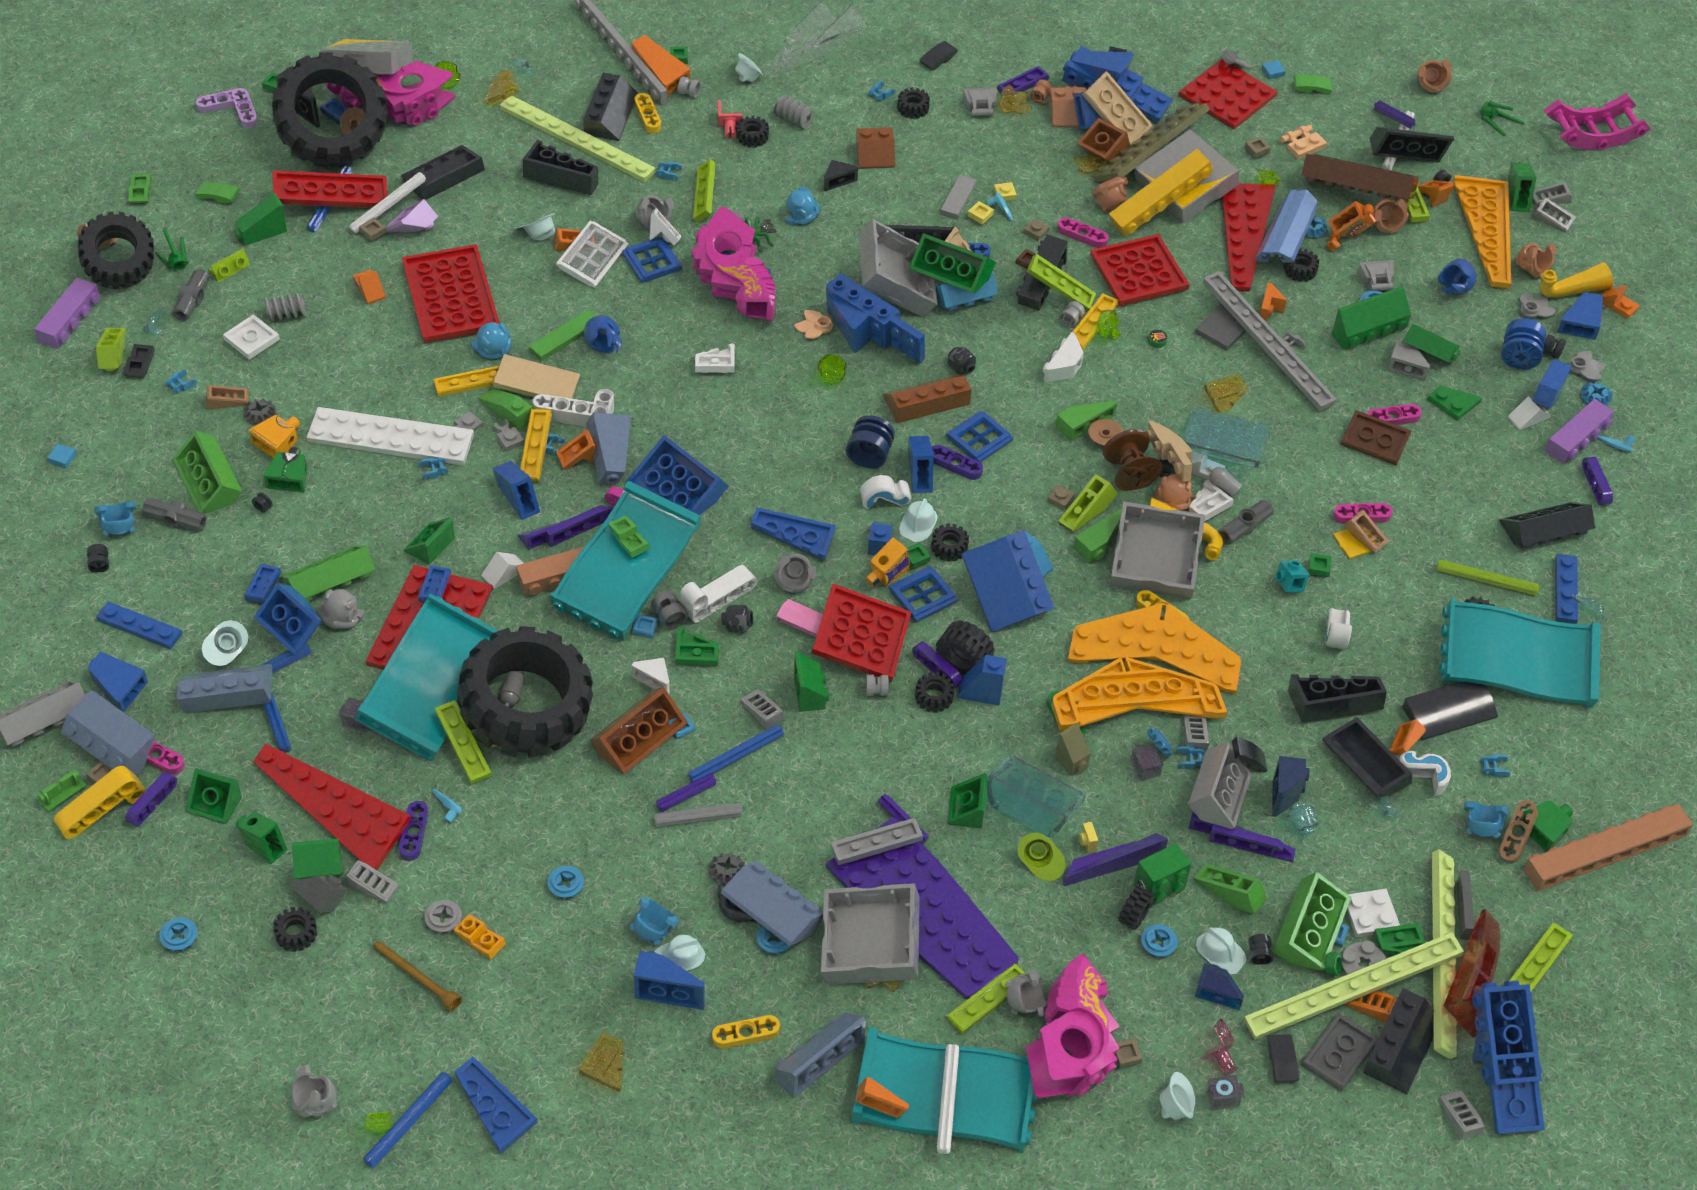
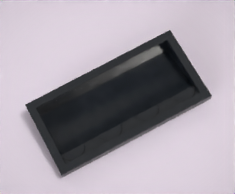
(446, 171)
(1450, 708)
(1368, 758)

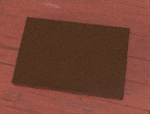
(1376, 437)

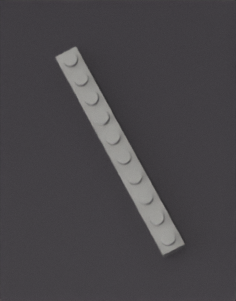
(623, 50)
(1269, 341)

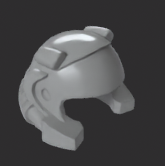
(651, 202)
(794, 573)
(340, 609)
(1026, 994)
(312, 1094)

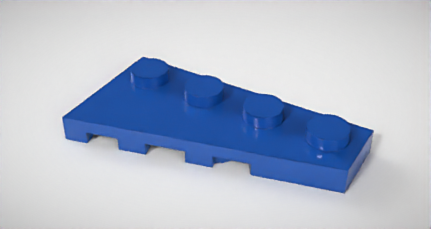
(799, 532)
(497, 1108)

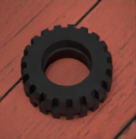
(111, 227)

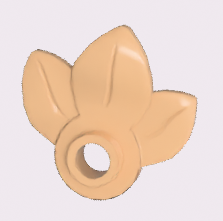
(814, 324)

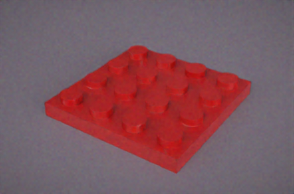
(1228, 93)
(1139, 269)
(861, 632)

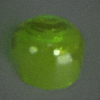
(448, 66)
(1107, 325)
(831, 369)

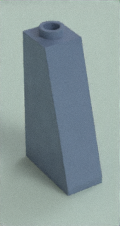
(611, 438)

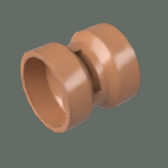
(1040, 92)

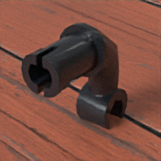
(730, 911)

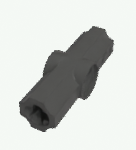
(191, 294)
(174, 514)
(1246, 521)

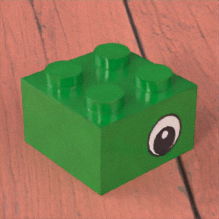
(1163, 872)

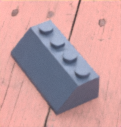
(225, 689)
(108, 733)
(773, 903)
(820, 1053)

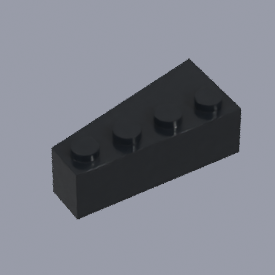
(559, 169)
(1033, 291)
(1335, 696)

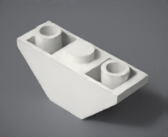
(1064, 361)

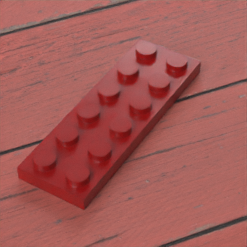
(329, 189)

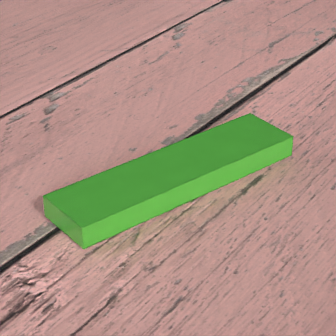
(561, 336)

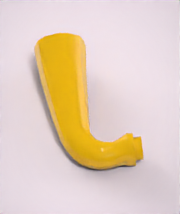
(1592, 279)
(1209, 534)

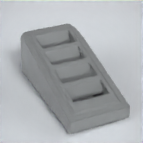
(1564, 197)
(1552, 207)
(766, 721)
(1197, 743)
(367, 871)
(1463, 1132)

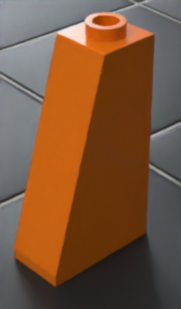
(661, 63)

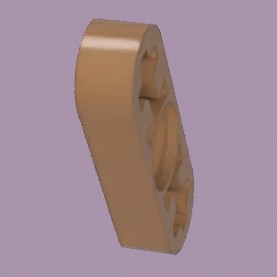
(1506, 844)

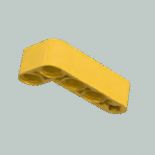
(98, 800)

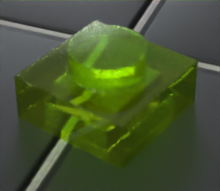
(1268, 177)
(379, 1121)

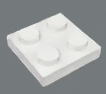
(251, 337)
(1371, 911)

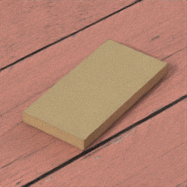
(1116, 107)
(534, 378)

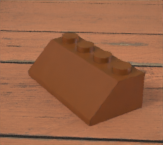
(928, 398)
(639, 730)

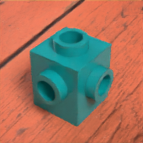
(1292, 576)

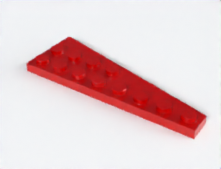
(1245, 222)
(356, 818)

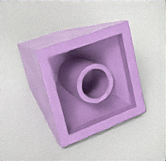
(413, 218)

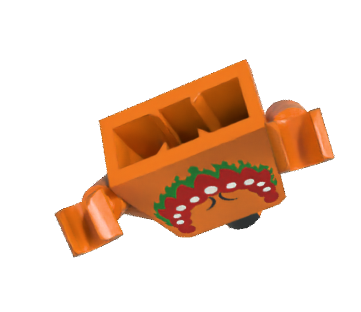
(1350, 222)

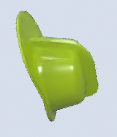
(1041, 856)

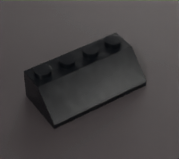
(609, 107)
(1409, 144)
(1549, 523)
(1402, 1042)

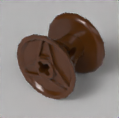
(1128, 450)

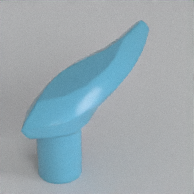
(998, 199)
(1625, 446)
(453, 808)

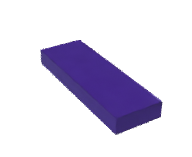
(1025, 80)

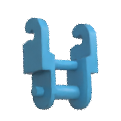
(883, 95)
(669, 167)
(185, 385)
(551, 439)
(433, 463)
(1190, 751)
(1495, 772)

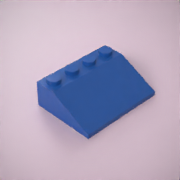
(678, 477)
(1007, 581)

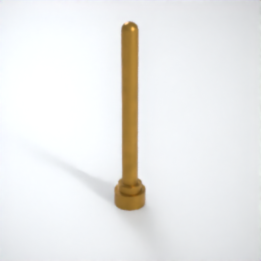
(449, 999)

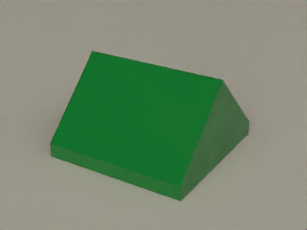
(432, 540)
(213, 796)
(968, 802)
(317, 858)

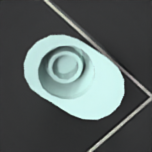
(747, 69)
(541, 228)
(918, 521)
(224, 643)
(1220, 949)
(683, 951)
(1178, 1098)

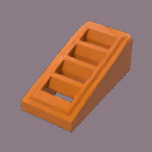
(562, 238)
(1407, 736)
(1375, 1011)
(879, 1098)

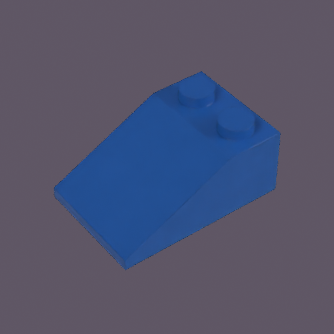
(288, 617)
(666, 982)

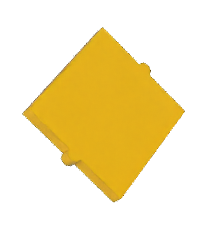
(1350, 544)

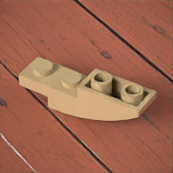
(1171, 447)

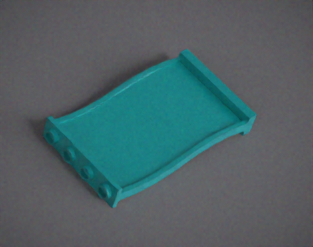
(609, 585)
(1520, 653)
(422, 677)
(990, 1092)

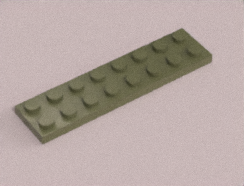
(1150, 142)

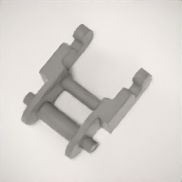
(1293, 340)

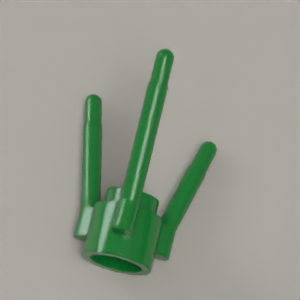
(1490, 110)
(175, 260)

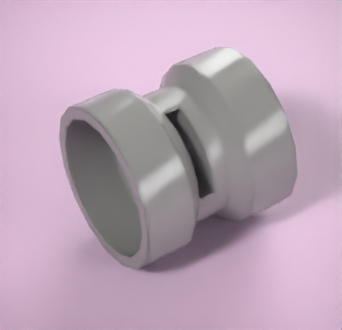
(689, 87)
(1072, 313)
(877, 685)

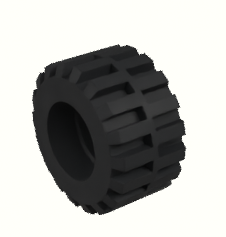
(964, 645)

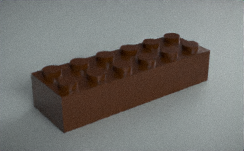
(1360, 176)

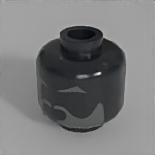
(961, 360)
(737, 618)

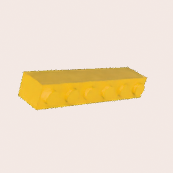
(1161, 192)

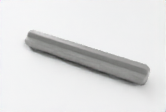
(697, 814)

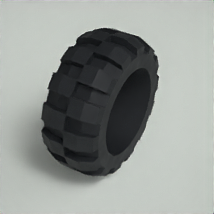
(339, 71)
(531, 653)

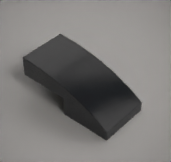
(938, 54)
(140, 360)
(1249, 753)
(1283, 1058)

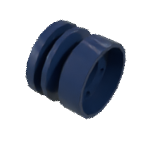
(870, 442)

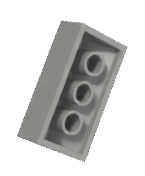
(39, 712)
(1220, 787)

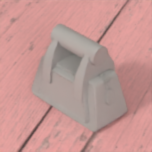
(980, 100)
(1377, 274)

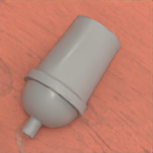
(1224, 480)
(511, 689)

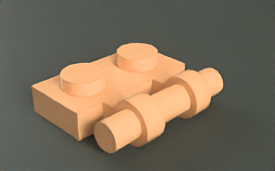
(1307, 144)

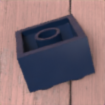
(1288, 783)

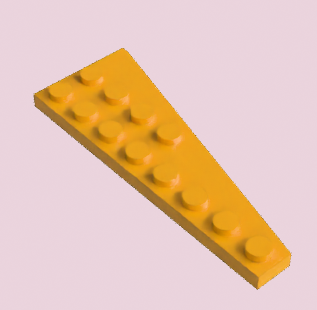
(1487, 214)

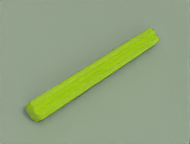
(1488, 577)

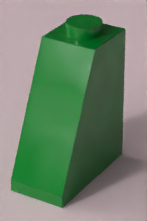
(1521, 186)
(262, 221)
(1432, 343)

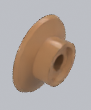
(351, 115)
(1103, 430)

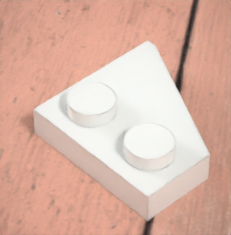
(715, 360)
(1210, 501)

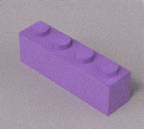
(67, 313)
(1579, 431)

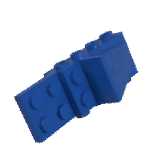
(1089, 65)
(867, 317)
(1509, 1055)

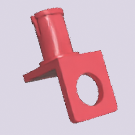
(729, 121)

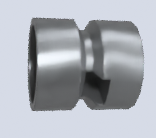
(669, 610)

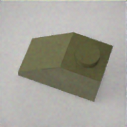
(1072, 750)

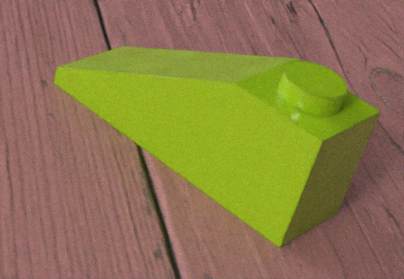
(111, 348)
(1089, 503)

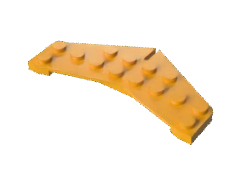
(1168, 640)
(1142, 686)

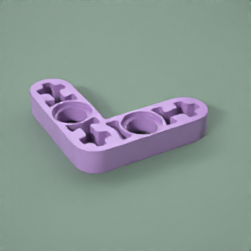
(233, 100)

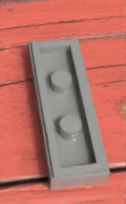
(958, 196)

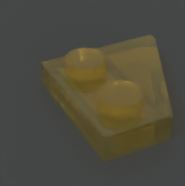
(502, 87)
(1225, 392)
(605, 1062)

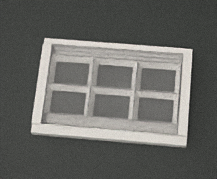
(592, 254)

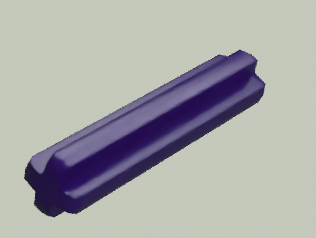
(1394, 114)
(686, 792)
(897, 812)

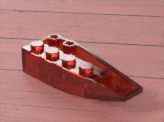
(1475, 968)

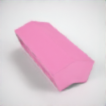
(799, 617)

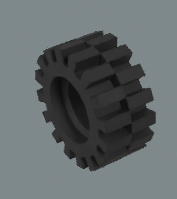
(913, 110)
(752, 124)
(1299, 272)
(952, 533)
(937, 682)
(1136, 907)
(298, 940)

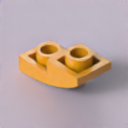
(479, 937)

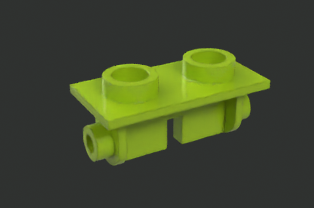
(229, 265)

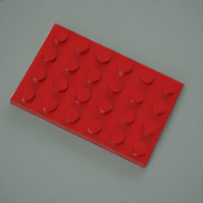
(449, 292)
(460, 592)

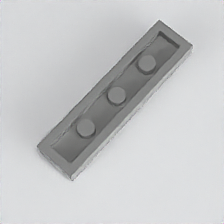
(876, 841)

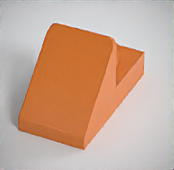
(1437, 190)
(369, 286)
(1272, 301)
(1616, 301)
(577, 449)

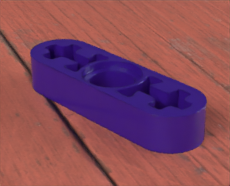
(950, 455)
(1598, 480)
(936, 663)
(150, 798)
(418, 838)

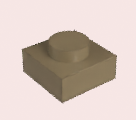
(1257, 147)
(372, 229)
(1036, 229)
(1061, 497)
(98, 772)
(1128, 1053)

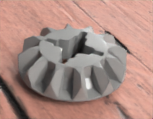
(437, 909)

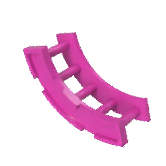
(1571, 119)

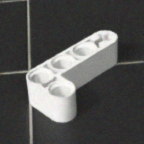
(575, 411)
(704, 601)

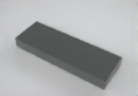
(1465, 905)

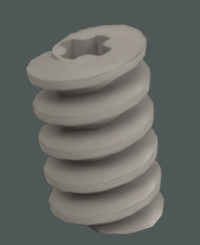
(794, 111)
(285, 306)

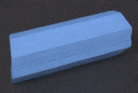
(1288, 227)

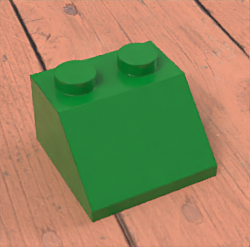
(809, 683)

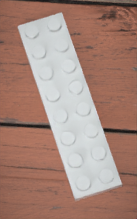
(390, 435)

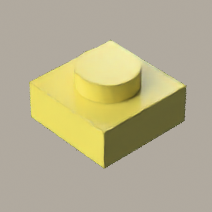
(1006, 190)
(980, 212)
(1088, 837)

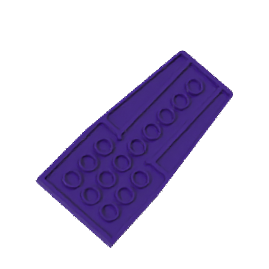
(952, 930)

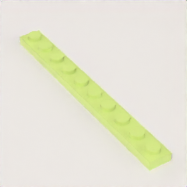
(578, 138)
(1443, 974)
(1353, 986)

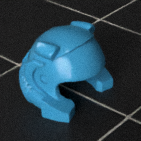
(802, 206)
(492, 341)
(116, 518)
(1485, 820)
(653, 921)

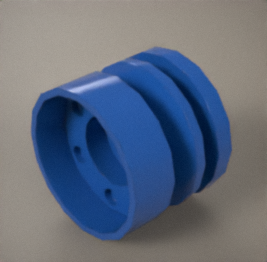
(1523, 344)

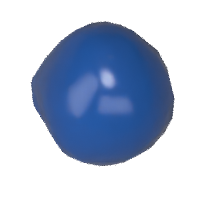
(1458, 277)
(602, 334)

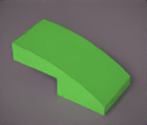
(1307, 83)
(140, 188)
(219, 191)
(628, 536)

